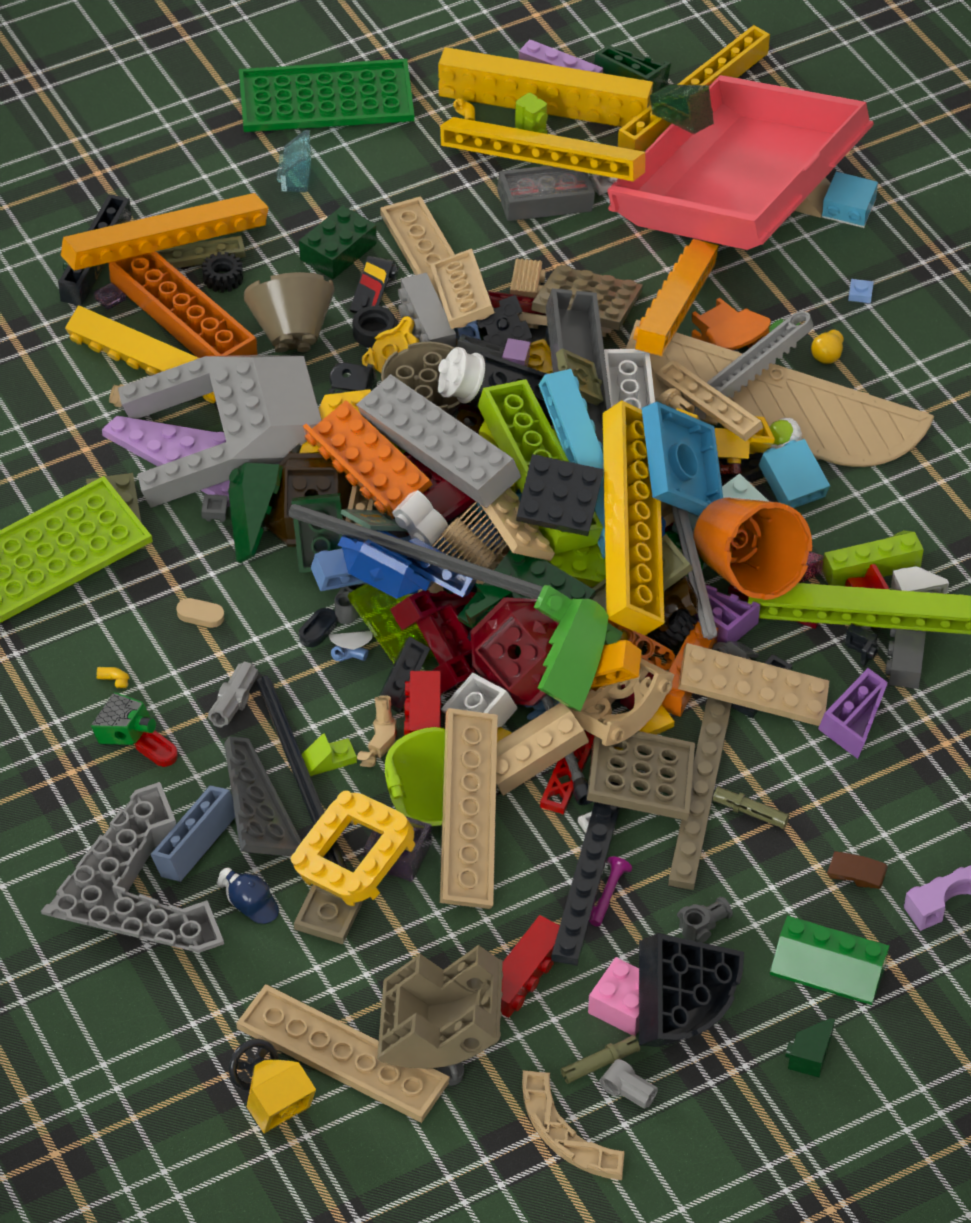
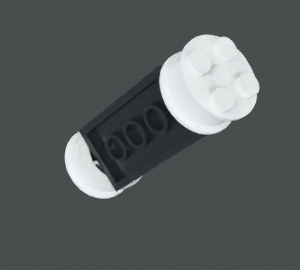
(467, 374)

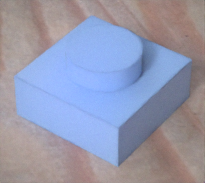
(860, 291)

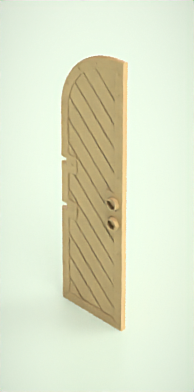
(833, 419)

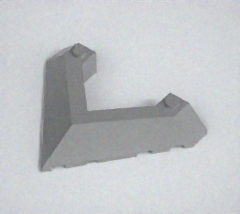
(100, 884)

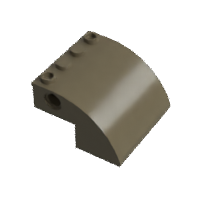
(440, 1014)

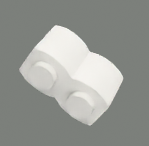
(420, 518)

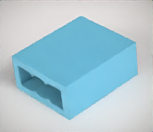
(794, 474)

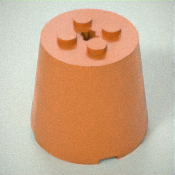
(754, 545)

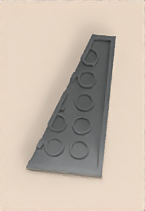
(259, 813)

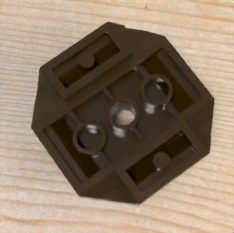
(303, 476)

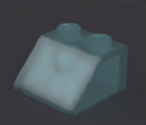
(295, 164)

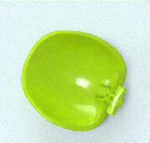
(417, 774)

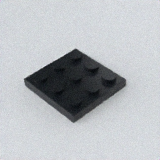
(560, 495)

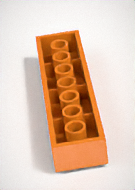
(181, 307)

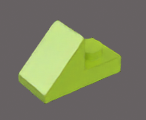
(328, 756)

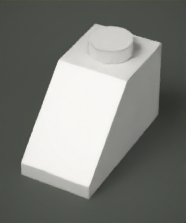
(918, 580)

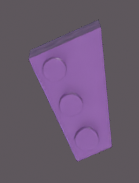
(731, 615)
(853, 713)

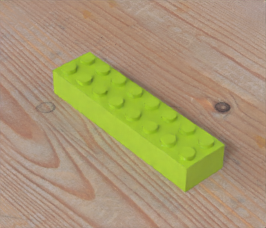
(524, 430)

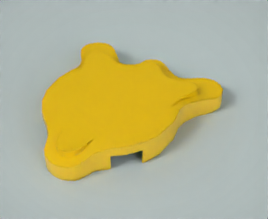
(389, 342)

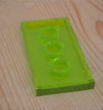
(374, 609)

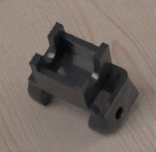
(360, 379)

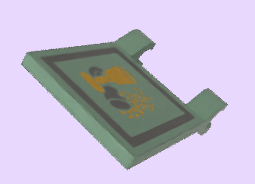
(373, 520)

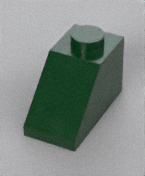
(810, 1048)

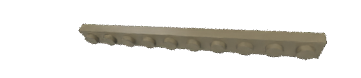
(704, 778)

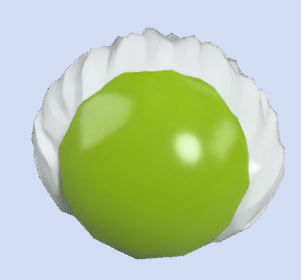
(785, 431)

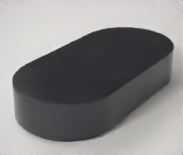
(318, 627)

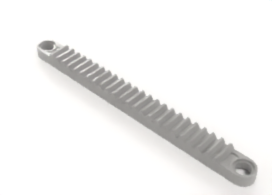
(759, 356)

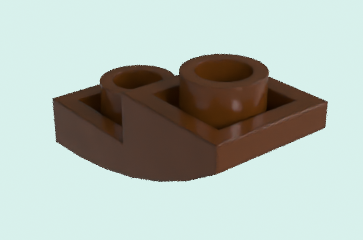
(857, 868)

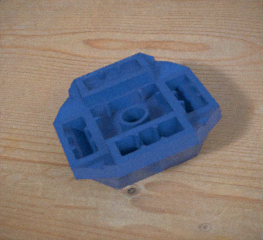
(382, 567)

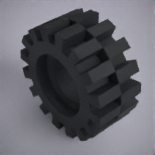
(222, 263)
(679, 626)

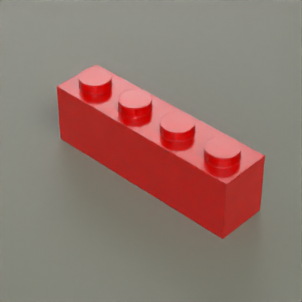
(527, 963)

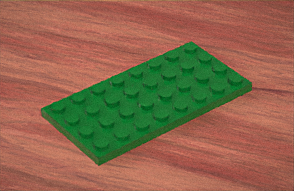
(326, 95)

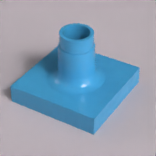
(681, 458)

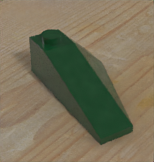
(249, 501)

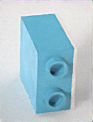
(849, 199)

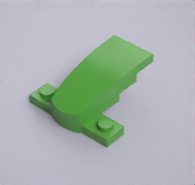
(575, 647)

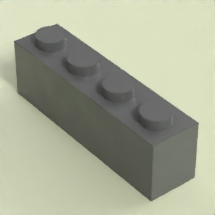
(906, 657)

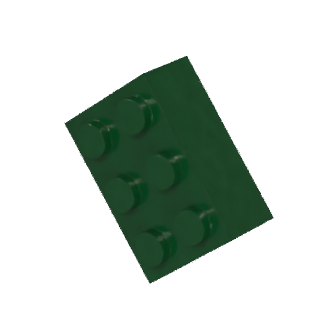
(337, 242)
(314, 539)

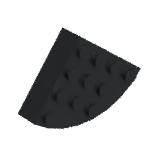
(683, 987)

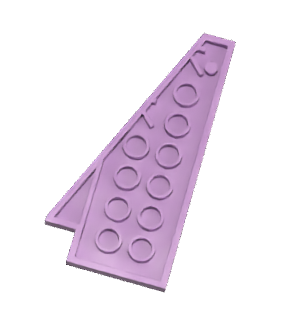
(164, 443)

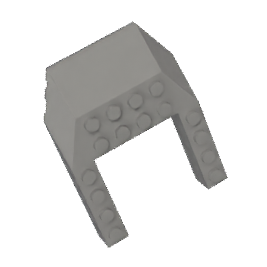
(260, 409)

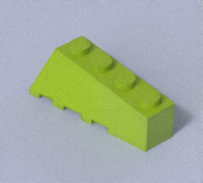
(888, 554)

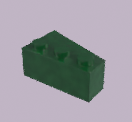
(623, 64)

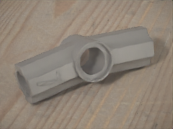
(233, 695)

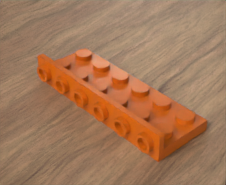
(366, 458)

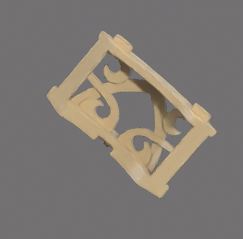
(597, 714)

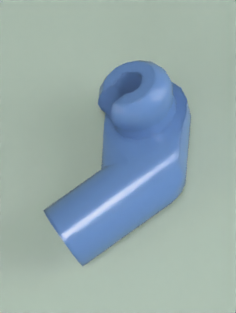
(340, 654)

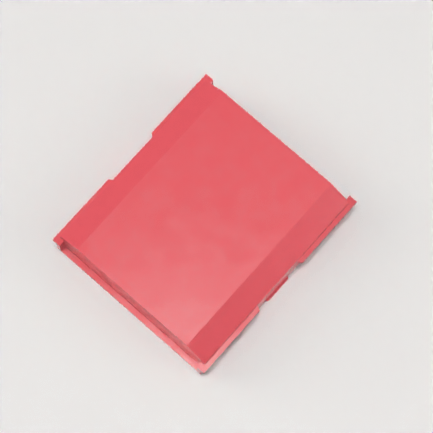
(745, 169)

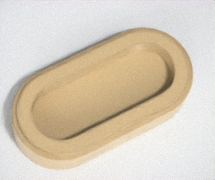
(200, 612)

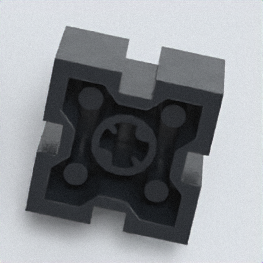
(505, 323)

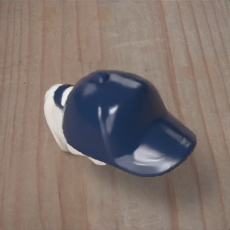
(249, 895)

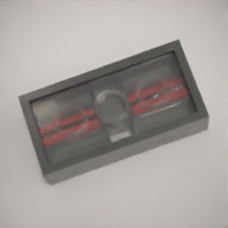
(544, 192)

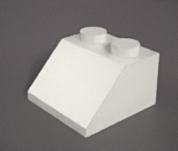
(482, 696)

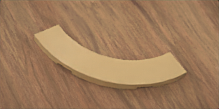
(561, 1136)

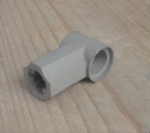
(622, 1080)

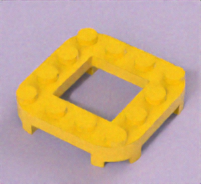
(353, 809)

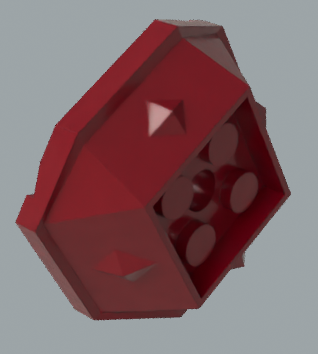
(494, 643)

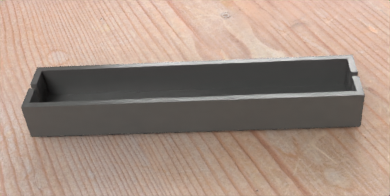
(580, 333)

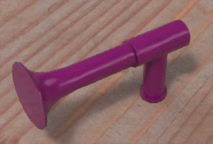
(618, 867)

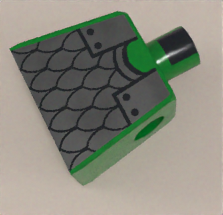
(122, 721)

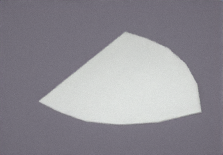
(351, 640)

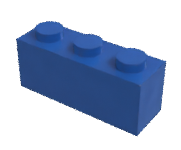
(450, 580)

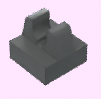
(214, 507)

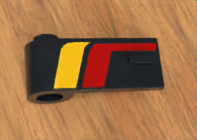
(373, 282)

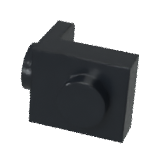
(863, 642)

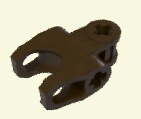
(677, 597)

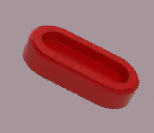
(157, 749)

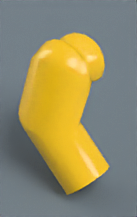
(465, 109)
(112, 673)

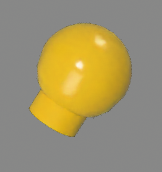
(827, 347)

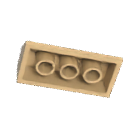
(537, 747)

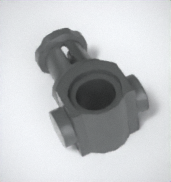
(704, 918)

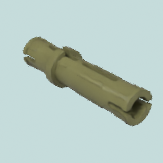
(750, 807)
(600, 1059)

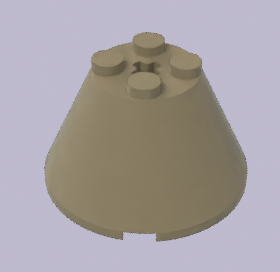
(291, 308)
(419, 370)

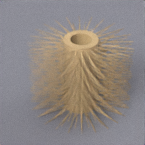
(468, 543)

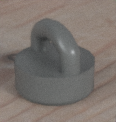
(454, 1071)

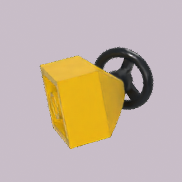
(277, 1086)

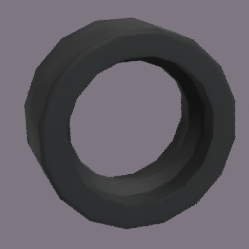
(369, 315)

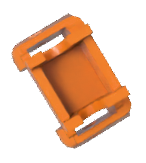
(730, 328)

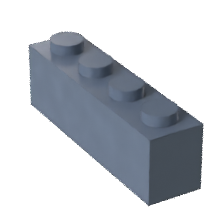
(194, 833)

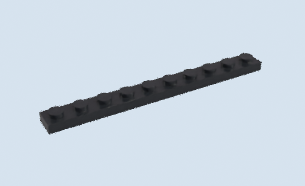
(585, 883)

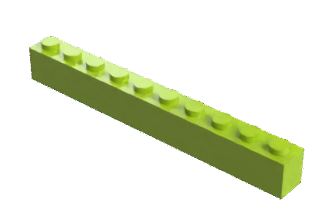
(870, 608)

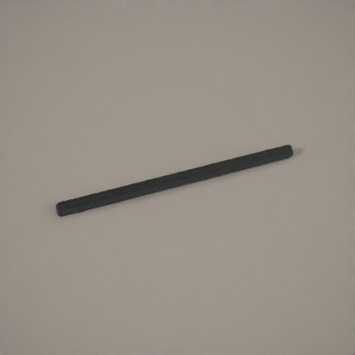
(295, 760)

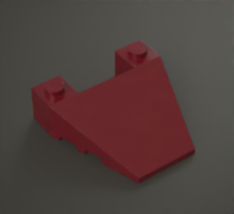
(442, 630)

